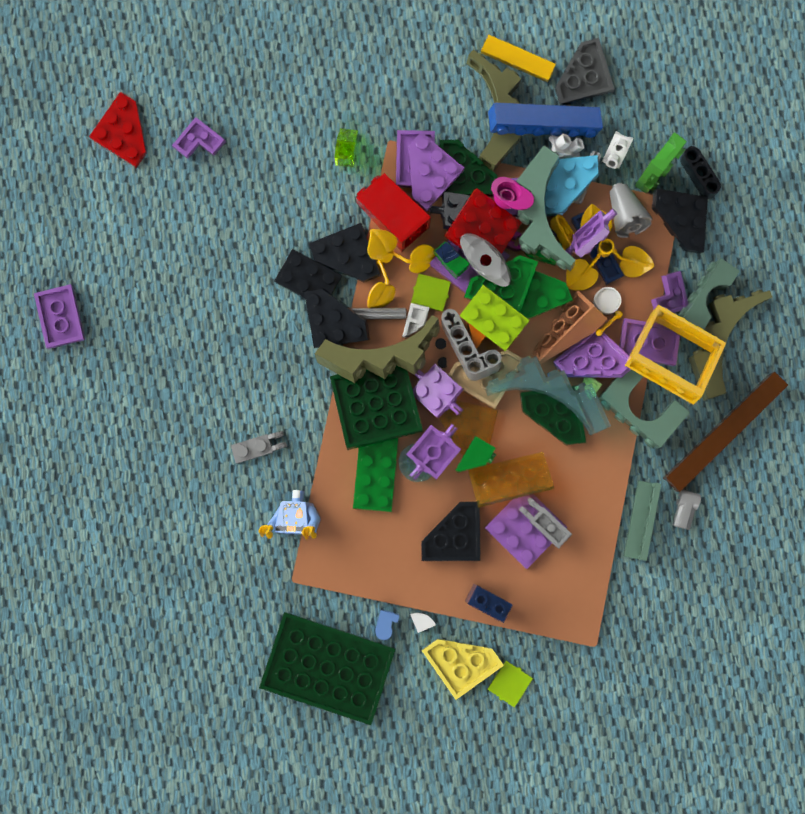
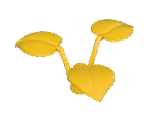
(381, 249)
(633, 264)

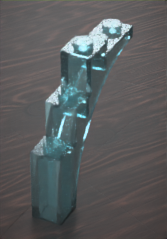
(531, 377)

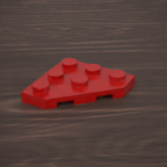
(121, 131)

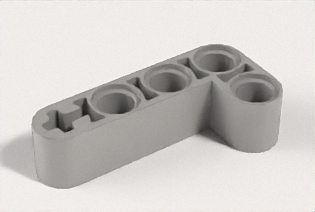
(466, 344)

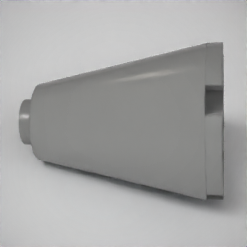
(631, 213)

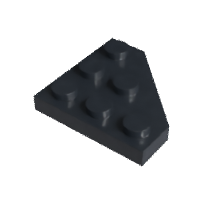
(683, 217)
(346, 253)
(333, 320)
(455, 536)

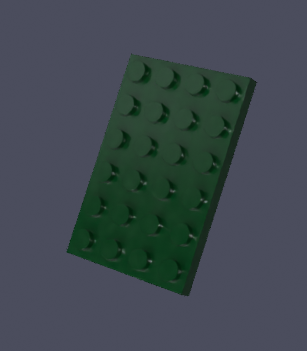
(327, 668)

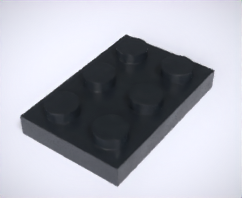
(304, 274)

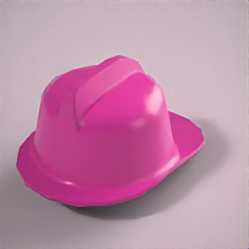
(511, 195)

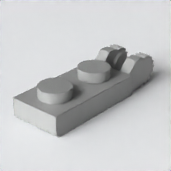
(256, 447)
(547, 524)

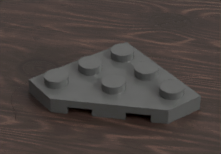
(585, 75)

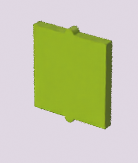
(431, 292)
(510, 683)

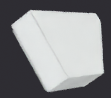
(416, 319)

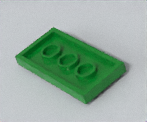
(376, 476)

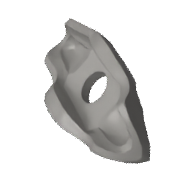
(497, 270)

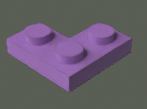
(198, 134)
(675, 294)

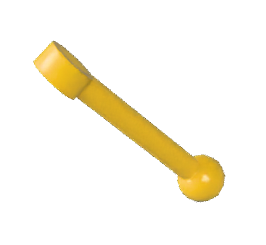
(618, 314)

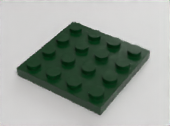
(376, 408)

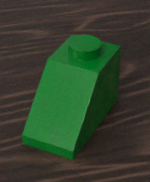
(476, 455)

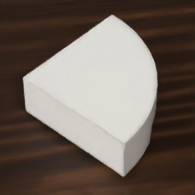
(422, 621)

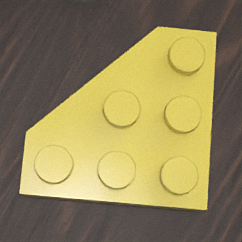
(461, 664)

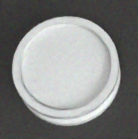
(607, 300)

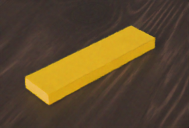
(518, 58)

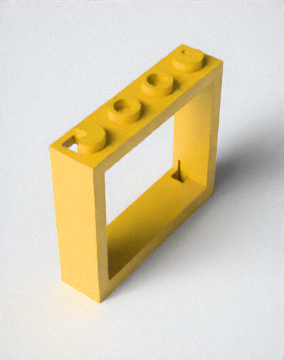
(665, 377)

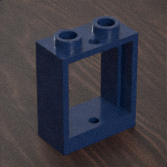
(496, 606)

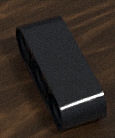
(701, 164)

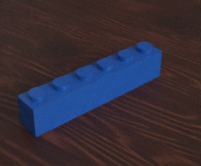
(544, 120)

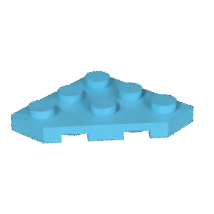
(569, 183)

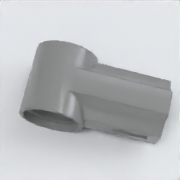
(686, 507)

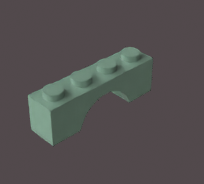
(719, 277)

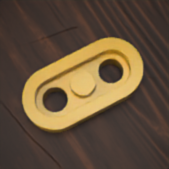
(563, 230)

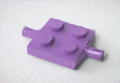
(591, 233)
(437, 391)
(433, 452)

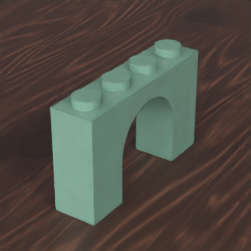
(654, 432)

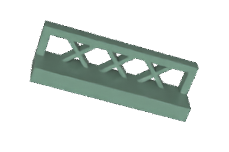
(642, 520)

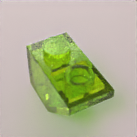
(346, 147)

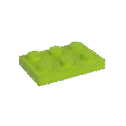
(494, 318)

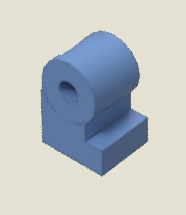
(383, 627)

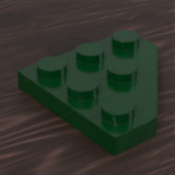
(475, 172)
(553, 417)

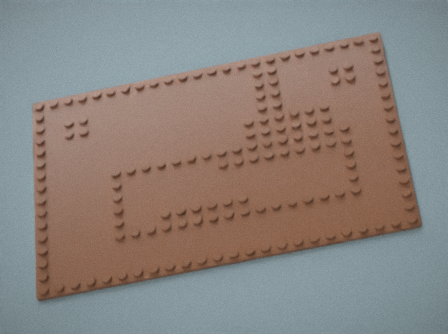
(380, 551)

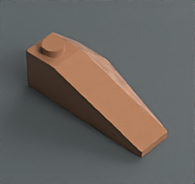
(575, 323)

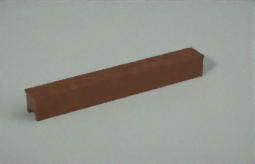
(725, 431)

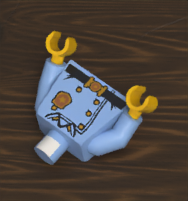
(293, 518)

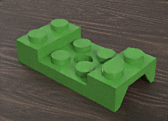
(661, 164)

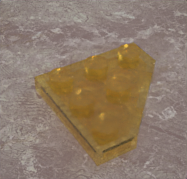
(471, 422)

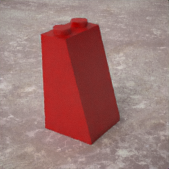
(393, 210)

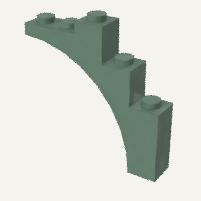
(538, 234)

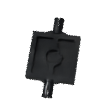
(450, 208)

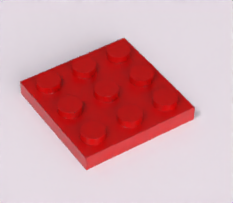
(486, 220)

